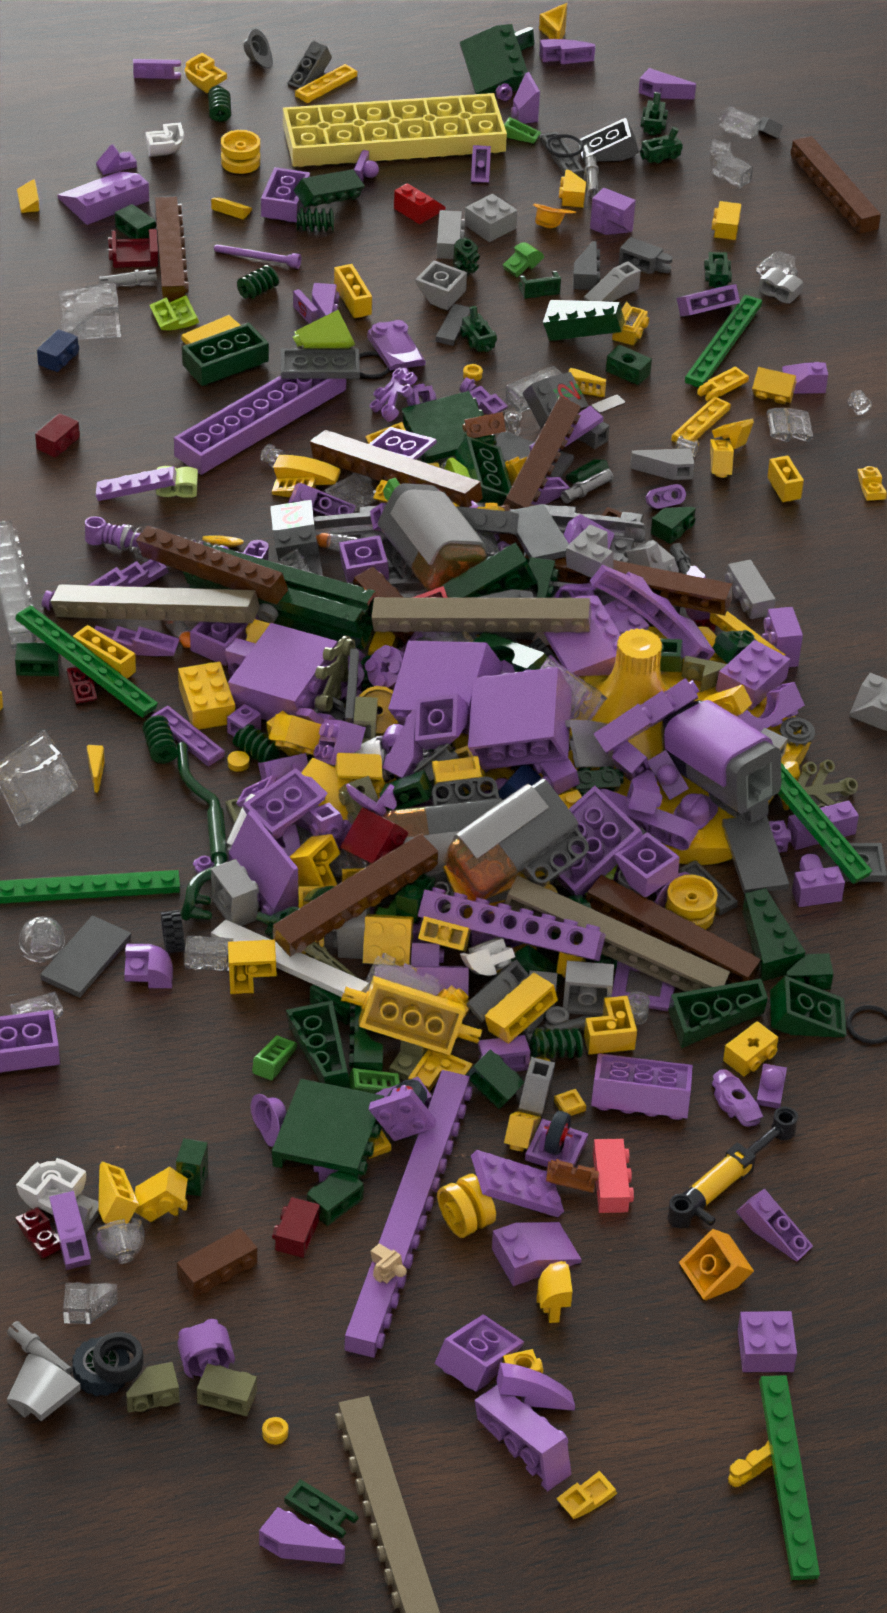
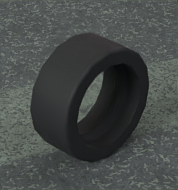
(118, 1341)

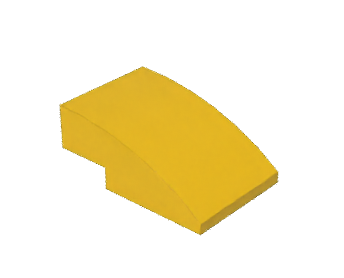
(327, 778)

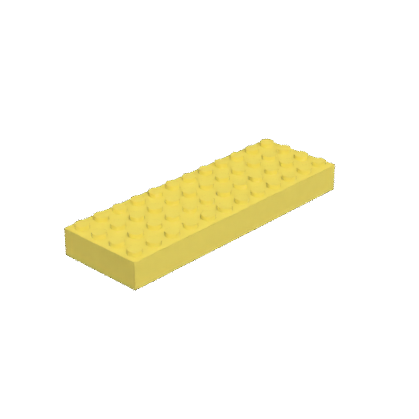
(393, 129)

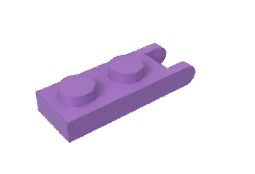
(156, 68)

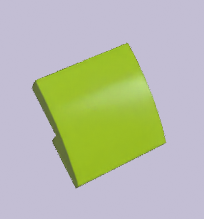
(175, 314)

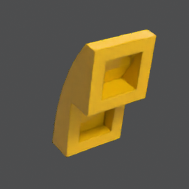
(586, 1497)

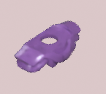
(746, 1109)

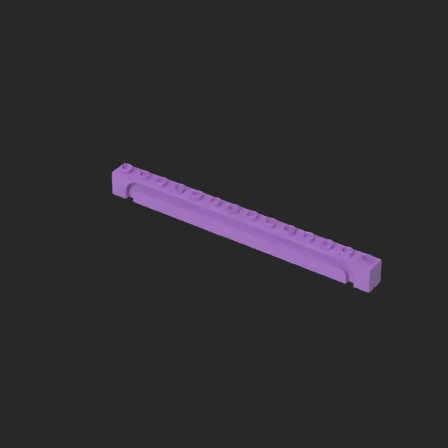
(408, 1212)

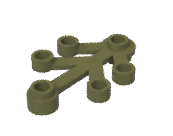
(337, 675)
(818, 790)

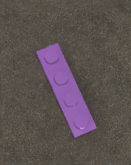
(136, 483)

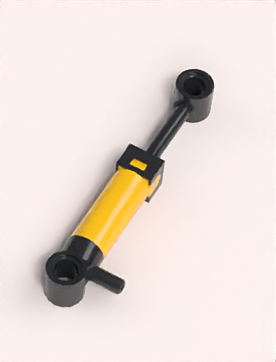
(736, 1165)

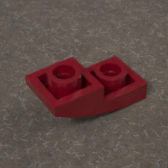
(81, 686)
(39, 1232)

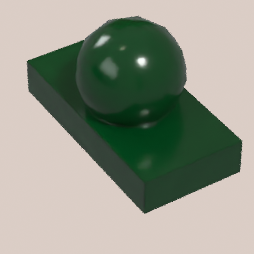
(525, 38)

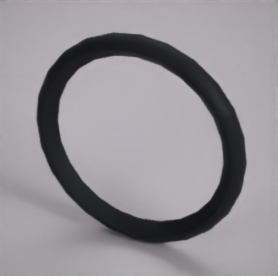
(564, 136)
(372, 375)
(857, 1036)

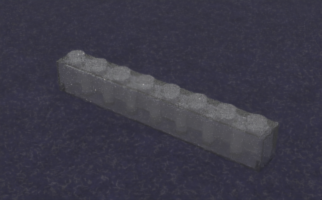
(13, 588)

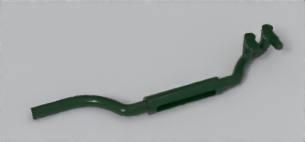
(217, 840)

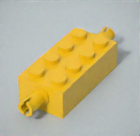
(411, 1015)

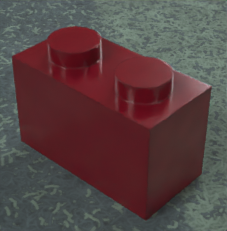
(57, 435)
(296, 1227)

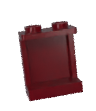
(134, 251)
(373, 836)

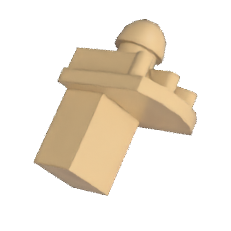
(387, 1264)

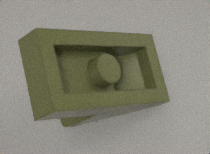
(702, 670)
(407, 1059)

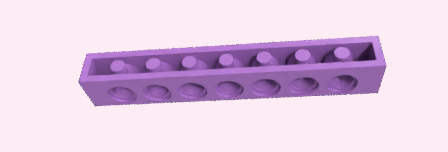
(589, 948)

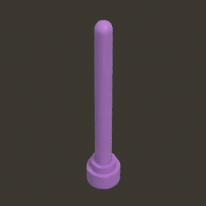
(293, 260)

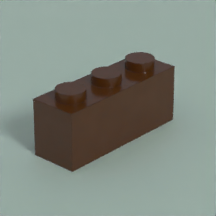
(217, 1262)

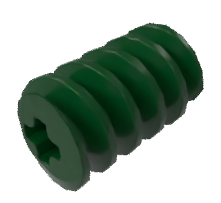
(219, 104)
(315, 219)
(257, 282)
(160, 739)
(256, 744)
(556, 1041)

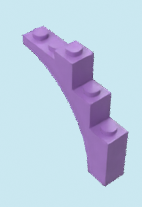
(656, 609)
(646, 715)

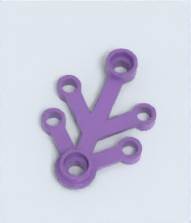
(400, 377)

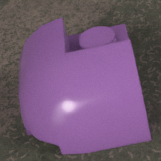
(149, 965)

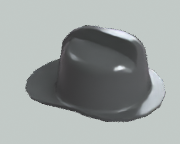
(258, 49)

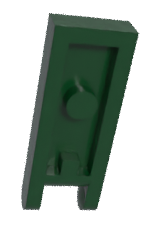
(319, 1508)

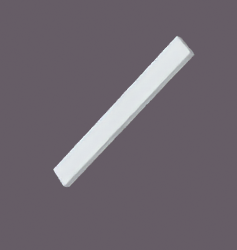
(298, 964)

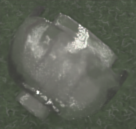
(41, 939)
(120, 1240)

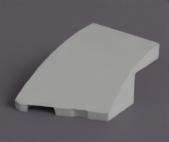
(585, 746)
(41, 1388)

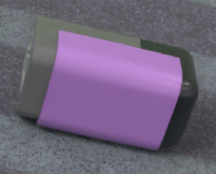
(724, 758)

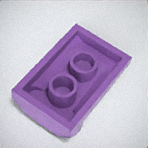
(395, 345)
(285, 801)

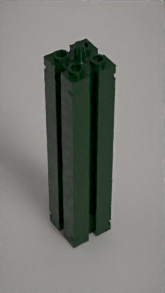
(313, 602)

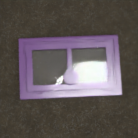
(632, 980)

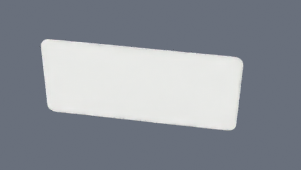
(608, 403)

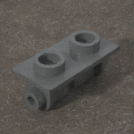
(439, 754)

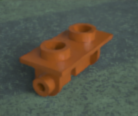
(484, 425)
(565, 1174)

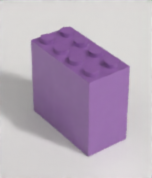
(440, 670)
(281, 672)
(520, 718)

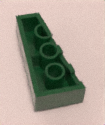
(582, 319)
(770, 935)
(715, 1009)
(320, 1041)

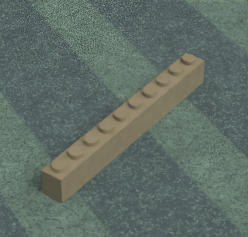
(155, 603)
(482, 614)
(621, 940)
(385, 1507)

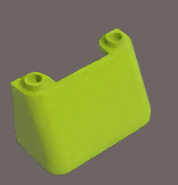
(325, 333)

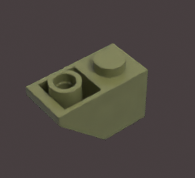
(366, 716)
(153, 1388)

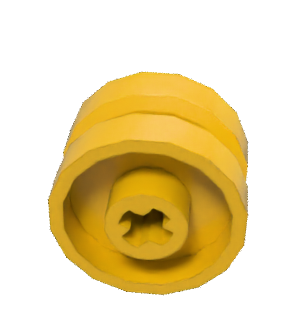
(240, 151)
(384, 696)
(693, 899)
(465, 1206)

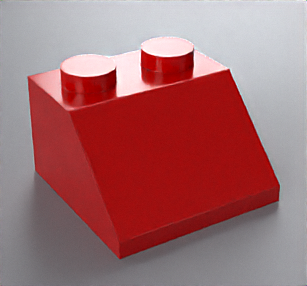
(416, 204)

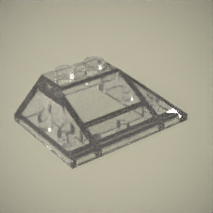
(90, 311)
(35, 778)

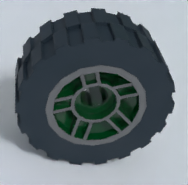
(85, 1372)

